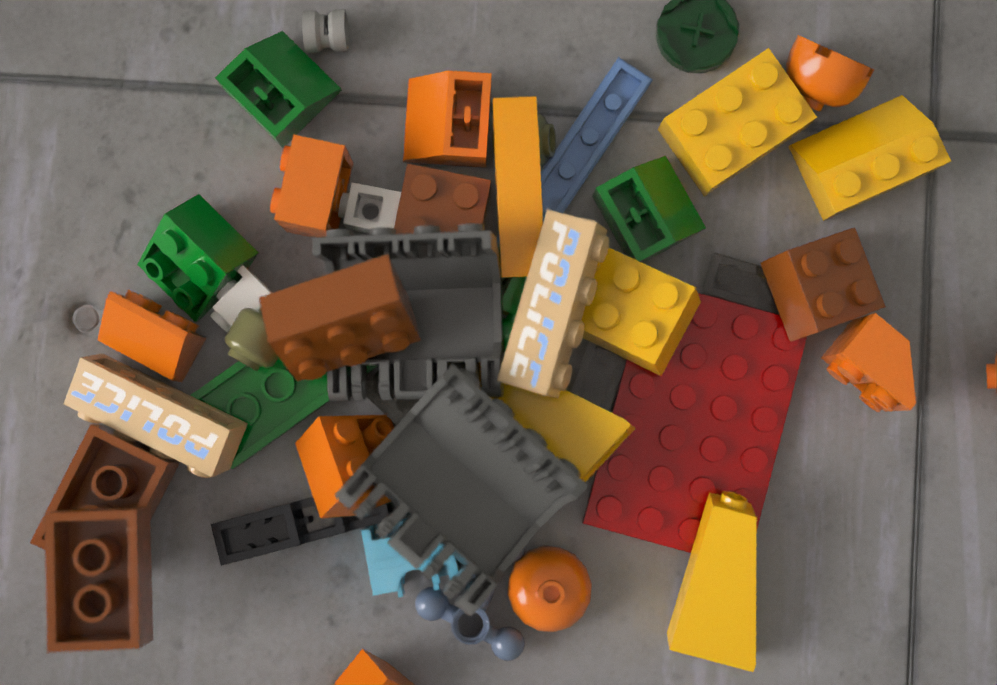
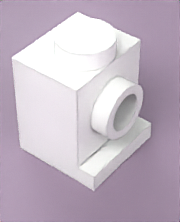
(360, 197)
(237, 296)

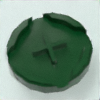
(697, 34)

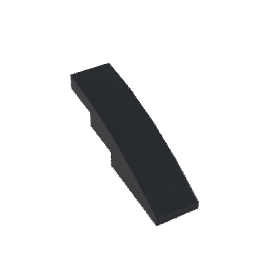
(283, 529)

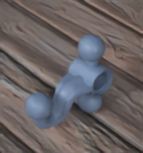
(505, 642)

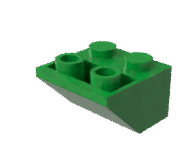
(278, 86)
(648, 209)
(195, 256)

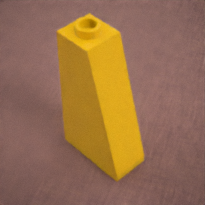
(569, 425)
(718, 591)

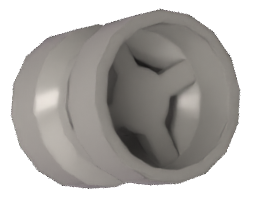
(316, 35)

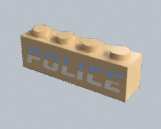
(553, 304)
(155, 415)

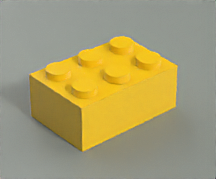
(736, 122)
(638, 311)

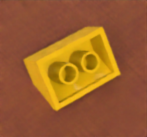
(868, 155)

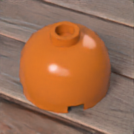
(825, 75)
(549, 588)

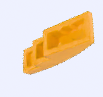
(517, 182)

